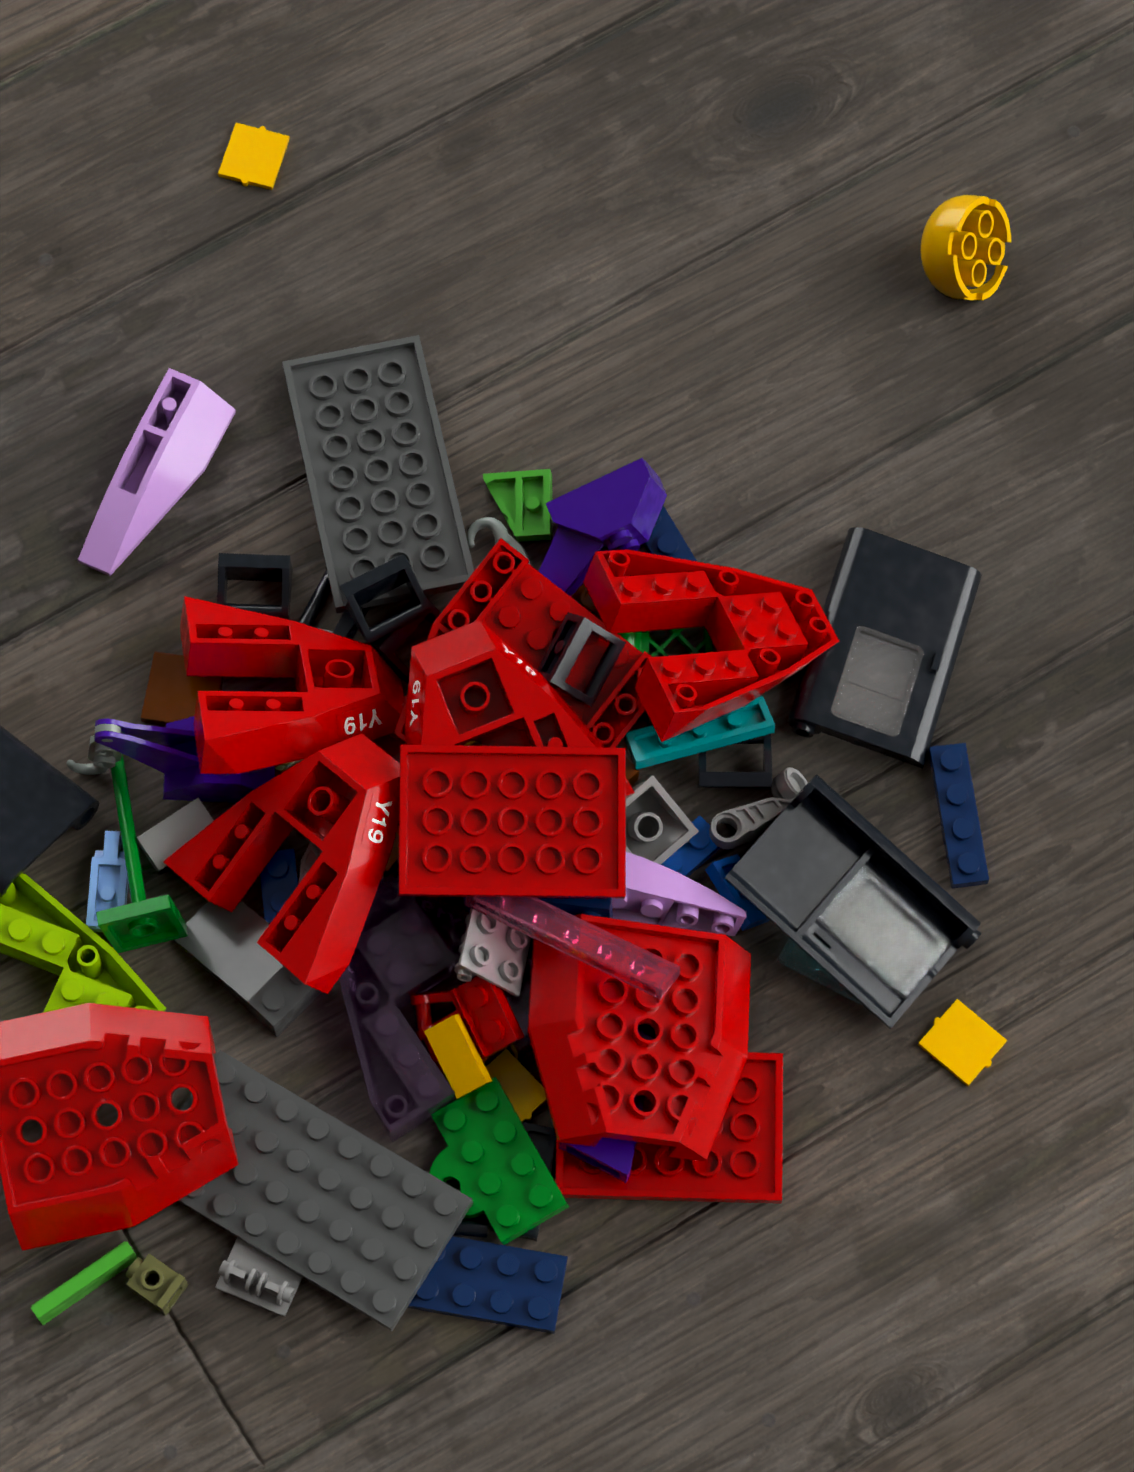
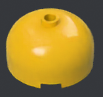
(959, 244)

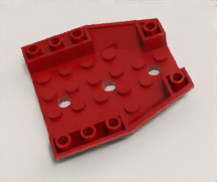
(524, 613)
(597, 1061)
(97, 1176)

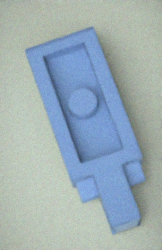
(107, 879)

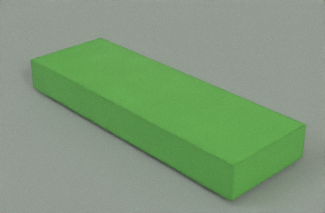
(84, 1283)

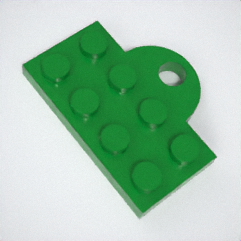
(495, 1163)

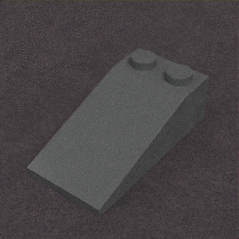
(229, 951)

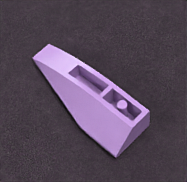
(157, 467)
(673, 900)

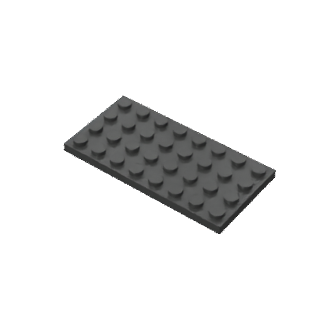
(378, 466)
(326, 1198)

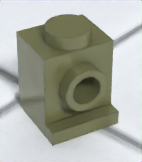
(165, 1292)

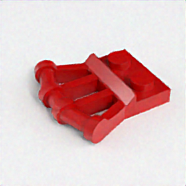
(482, 1011)

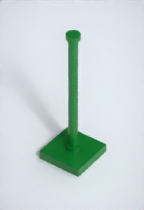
(143, 920)

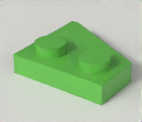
(523, 502)

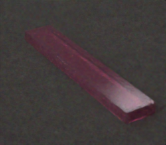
(581, 941)

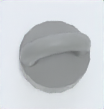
(788, 784)

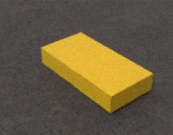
(458, 1056)

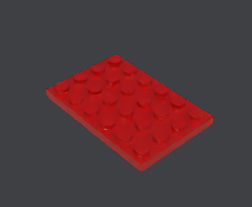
(512, 821)
(741, 1165)

